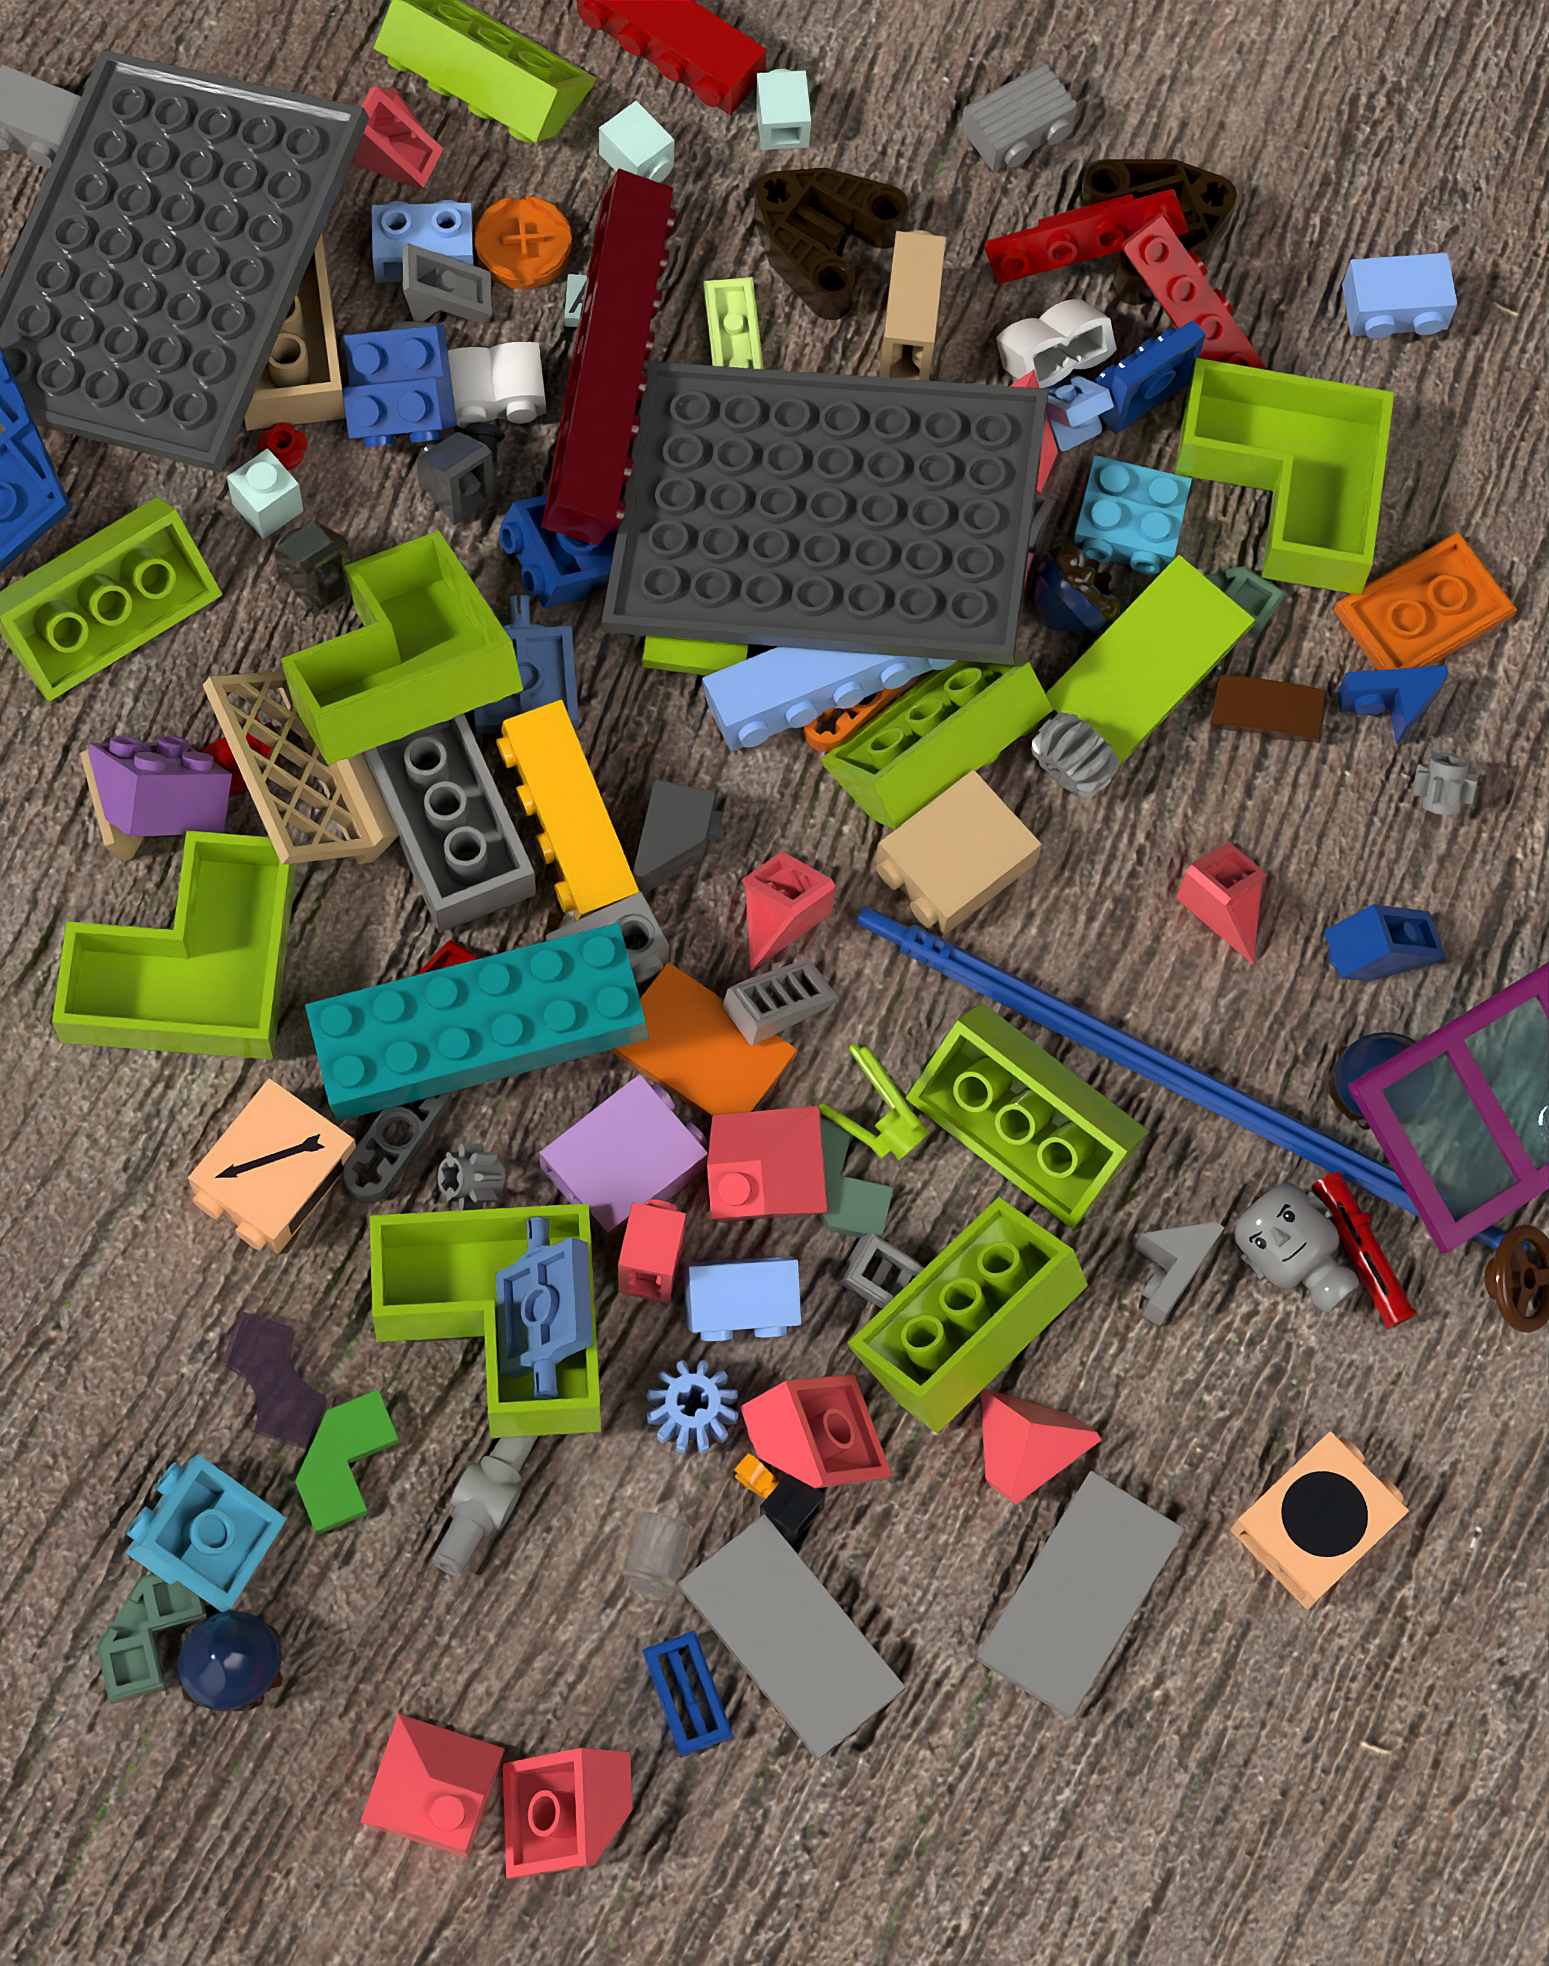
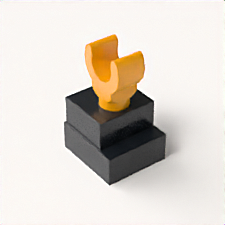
(787, 1504)

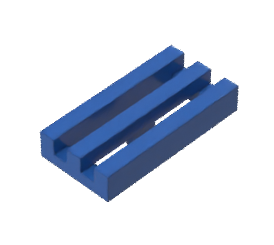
(703, 1738)

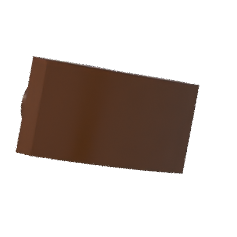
(1269, 707)

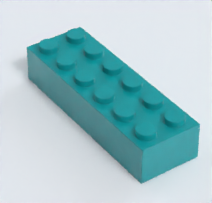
(476, 1022)

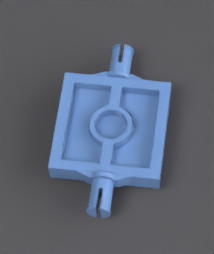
(544, 666)
(543, 1308)

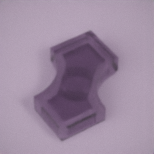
(285, 1403)

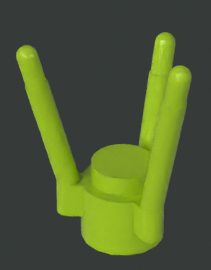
(899, 1128)

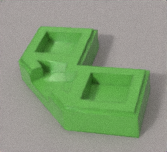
(344, 1436)

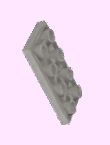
(1080, 1594)
(791, 1637)

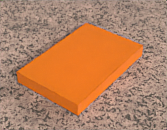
(1425, 607)
(700, 1051)

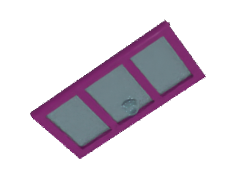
(1469, 1112)

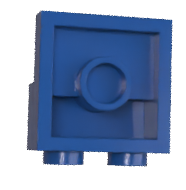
(1150, 374)
(398, 385)
(554, 564)

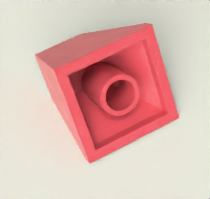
(766, 1165)
(817, 1431)
(432, 1786)
(563, 1809)

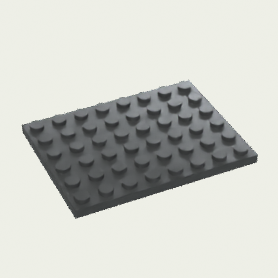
(169, 254)
(828, 512)

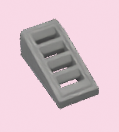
(759, 1026)
(889, 1257)

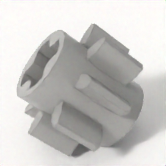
(1445, 783)
(471, 1176)

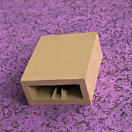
(912, 305)
(956, 853)

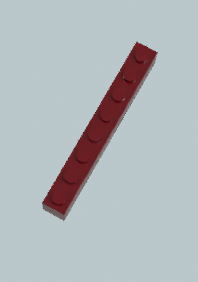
(609, 359)

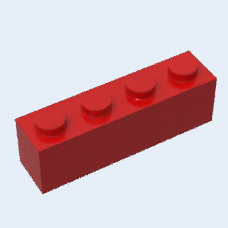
(684, 45)

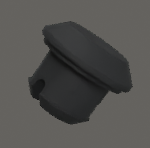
(485, 433)

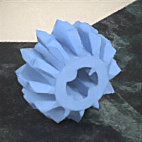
(679, 1392)

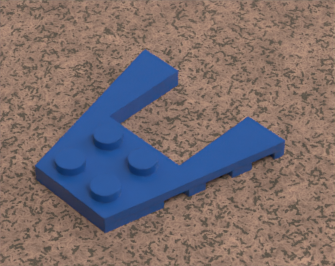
(29, 485)

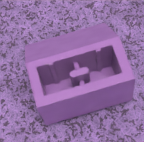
(159, 786)

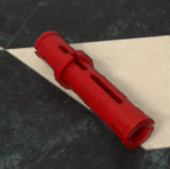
(1392, 1307)

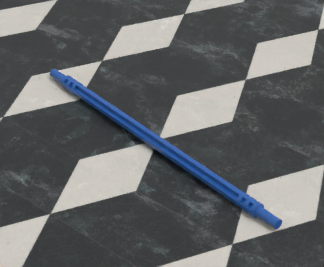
(1150, 1062)

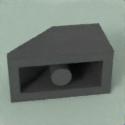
(457, 475)
(675, 832)

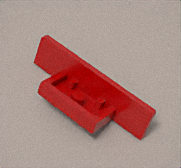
(1080, 235)
(1185, 294)

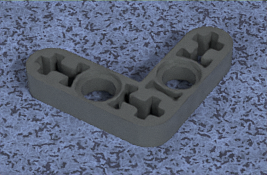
(388, 1174)

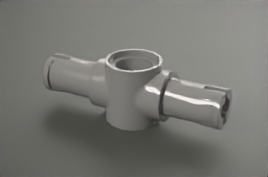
(483, 1501)

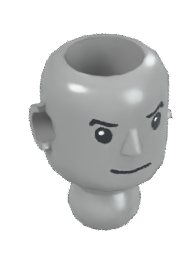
(1292, 1243)

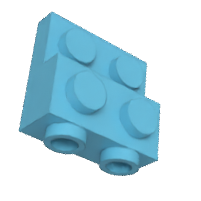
(1131, 515)
(204, 1532)

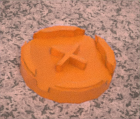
(523, 242)

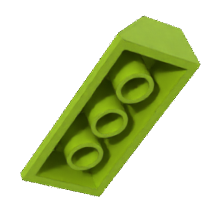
(483, 65)
(105, 598)
(937, 736)
(1026, 1114)
(969, 1313)

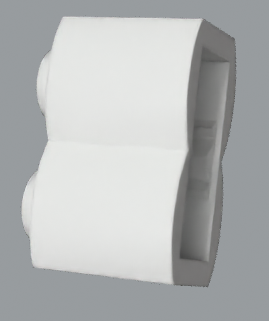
(1061, 340)
(497, 383)

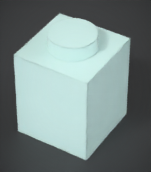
(783, 109)
(637, 144)
(265, 493)

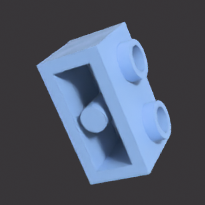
(438, 227)
(1399, 295)
(742, 1295)

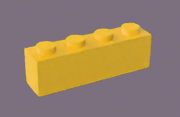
(567, 809)

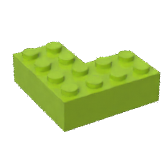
(1310, 445)
(416, 663)
(194, 987)
(439, 1282)

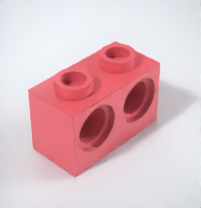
(651, 1251)

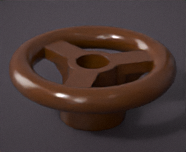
(1513, 1278)

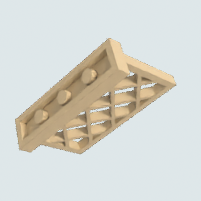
(349, 784)

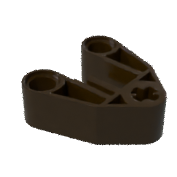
(1203, 196)
(804, 218)

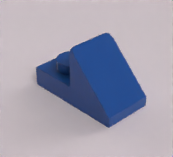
(1404, 691)

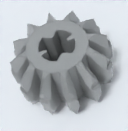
(1075, 755)

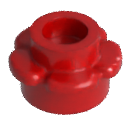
(296, 442)

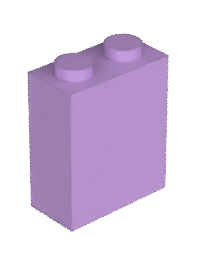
(625, 1154)

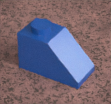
(1383, 943)

